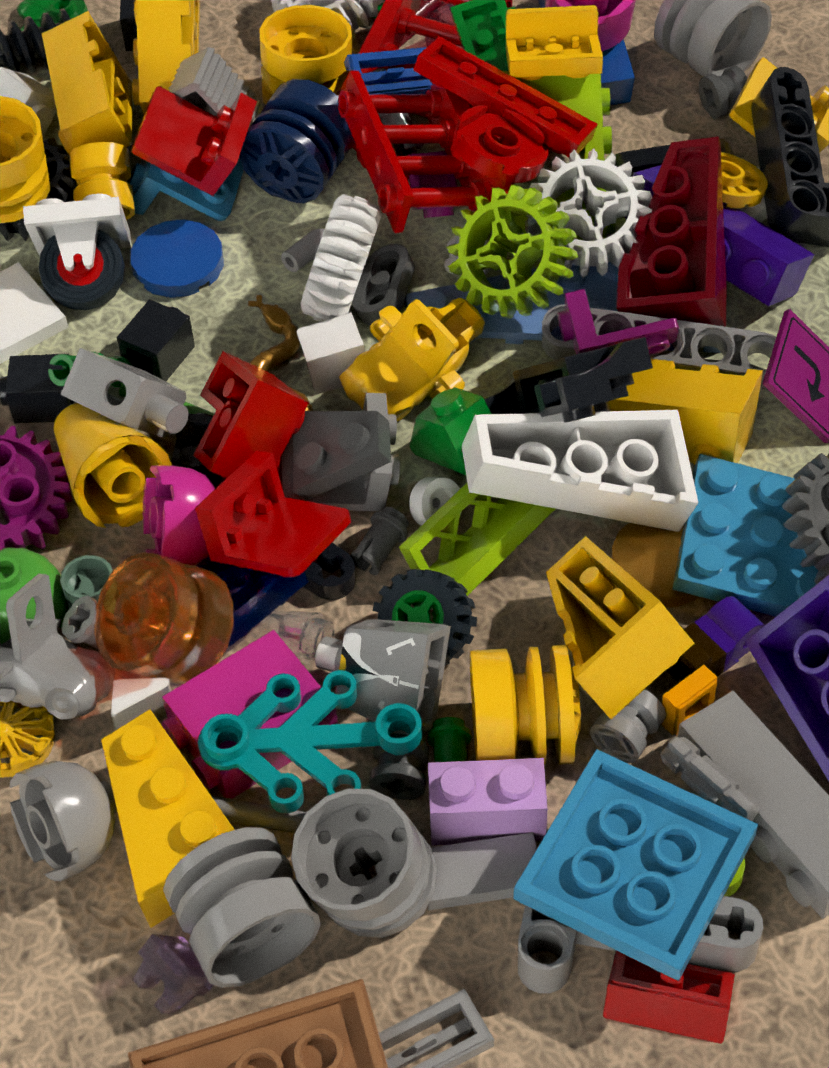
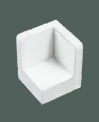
(330, 350)

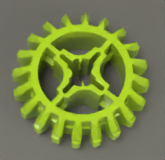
(499, 218)

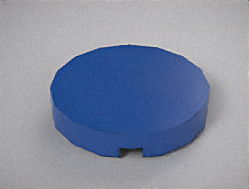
(177, 258)

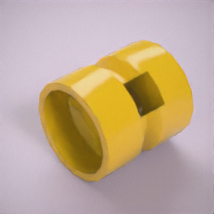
(103, 170)

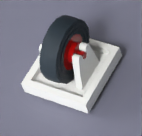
(79, 248)

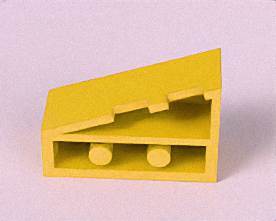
(164, 39)
(87, 85)
(159, 807)

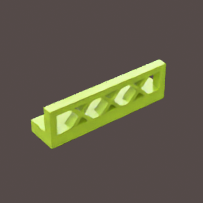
(483, 546)

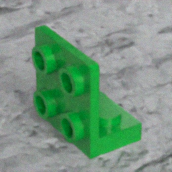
(483, 29)

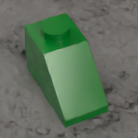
(444, 425)

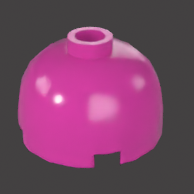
(171, 512)

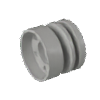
(713, 32)
(343, 841)
(241, 906)

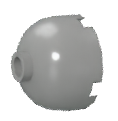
(63, 816)

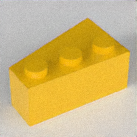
(712, 406)
(612, 627)

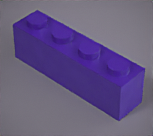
(755, 255)

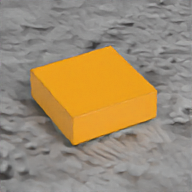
(688, 698)

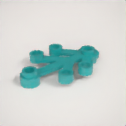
(303, 737)

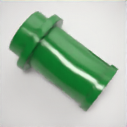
(449, 739)

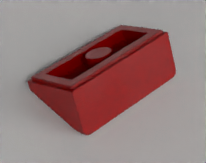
(688, 1007)

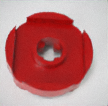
(499, 146)

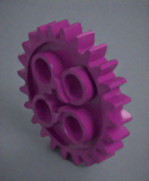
(31, 490)

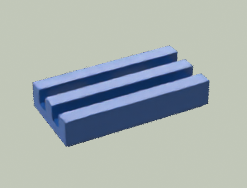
(356, 62)

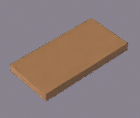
(311, 1032)

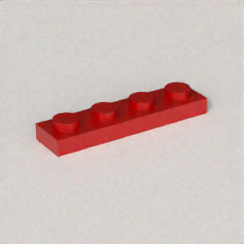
(489, 86)

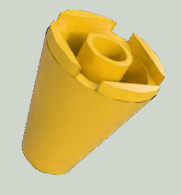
(106, 465)

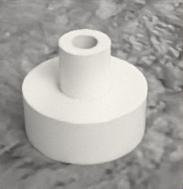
(429, 496)

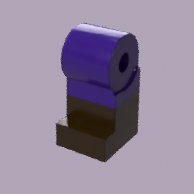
(718, 638)

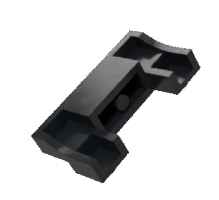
(575, 383)

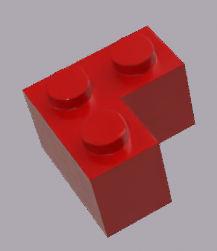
(250, 416)

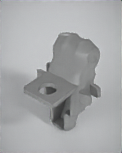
(44, 667)

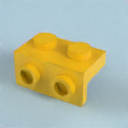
(553, 42)

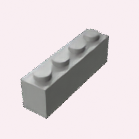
(792, 804)

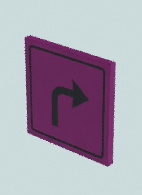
(800, 374)

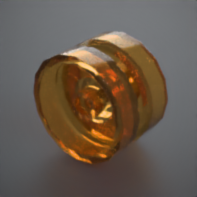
(163, 618)

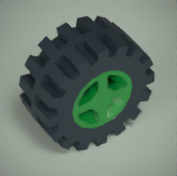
(425, 590)

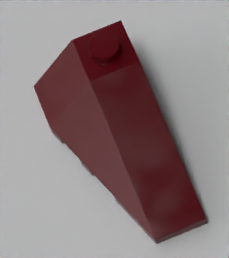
(681, 244)

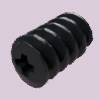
(27, 45)

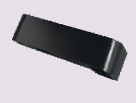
(791, 159)

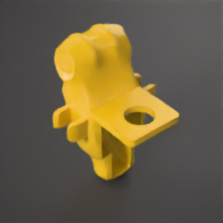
(414, 354)

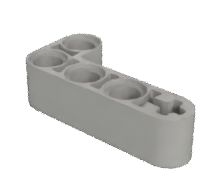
(713, 951)

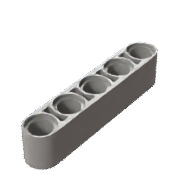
(691, 337)

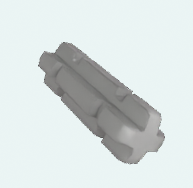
(708, 778)

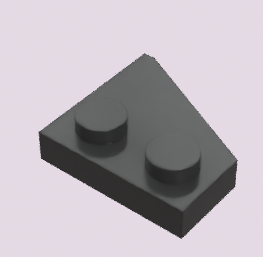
(337, 449)

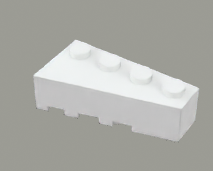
(599, 466)

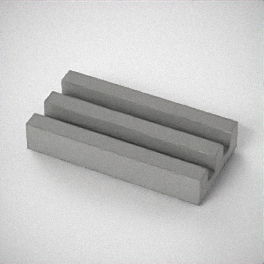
(430, 1016)

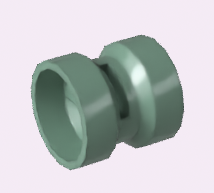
(84, 577)

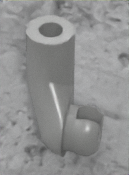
(302, 251)

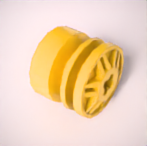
(304, 45)
(22, 160)
(524, 705)

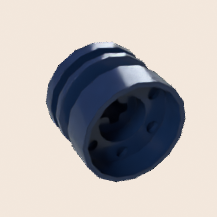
(296, 141)

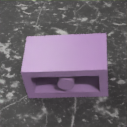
(486, 799)

